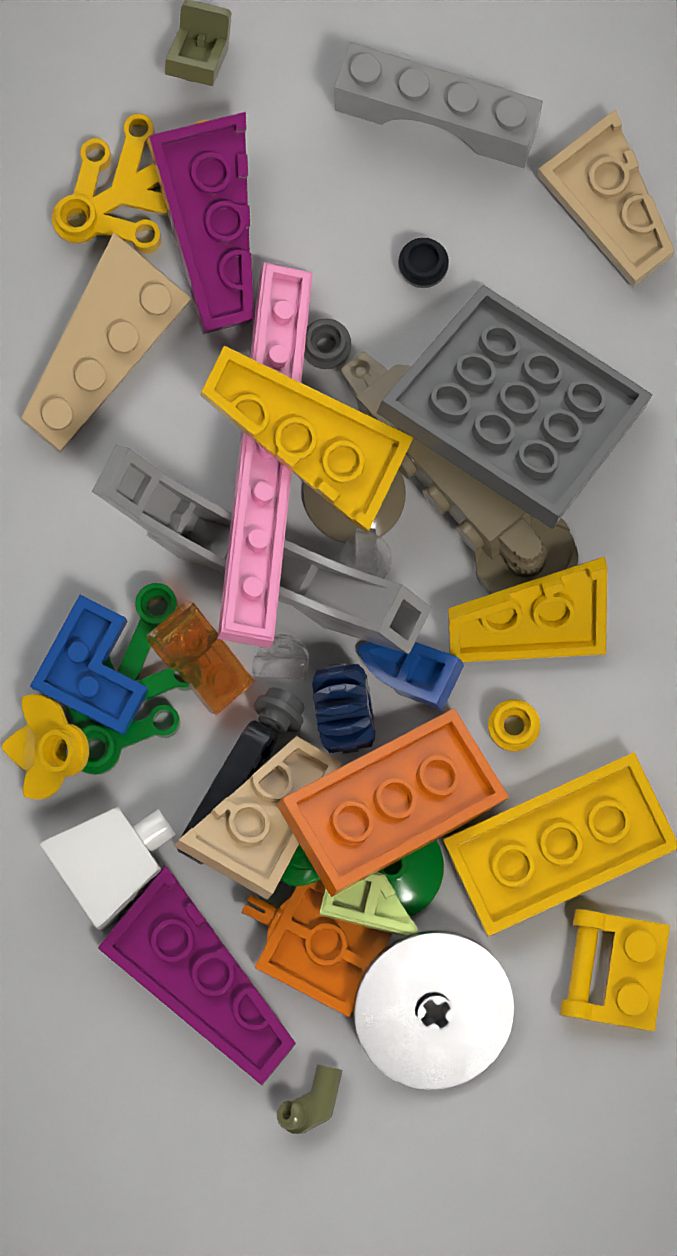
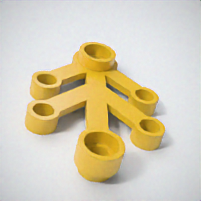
(129, 189)

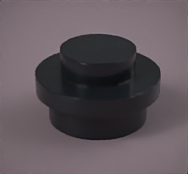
(423, 262)

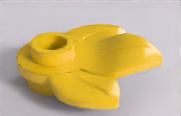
(42, 747)

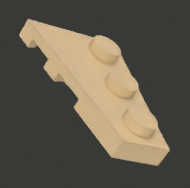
(607, 197)
(246, 831)

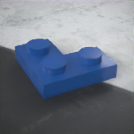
(77, 672)

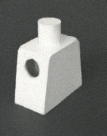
(109, 861)

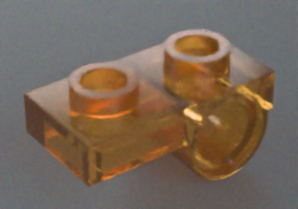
(203, 661)

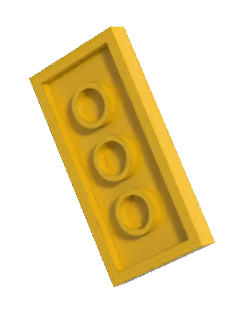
(560, 844)

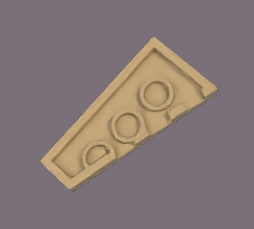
(108, 334)

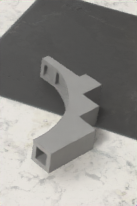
(314, 585)

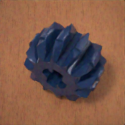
(343, 708)

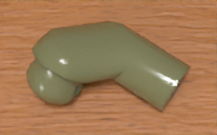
(313, 1107)

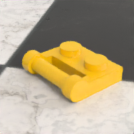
(632, 973)

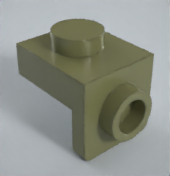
(199, 43)

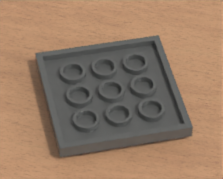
(515, 405)

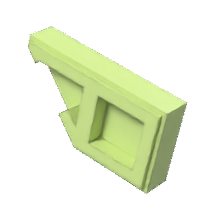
(370, 905)

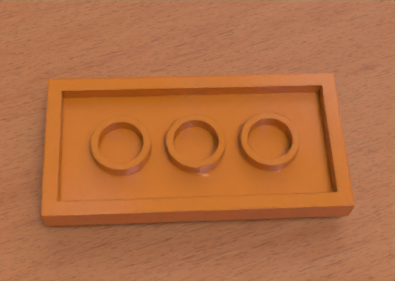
(392, 801)

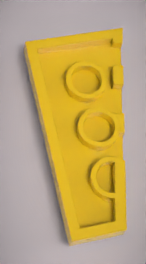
(319, 439)

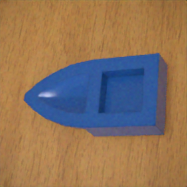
(420, 676)

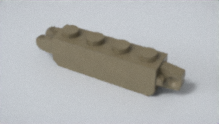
(482, 514)

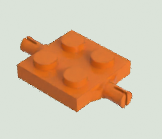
(315, 951)

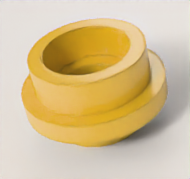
(520, 710)

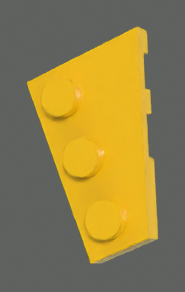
(536, 619)

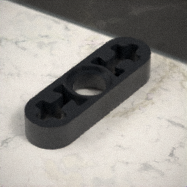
(244, 760)

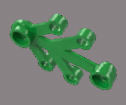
(131, 667)

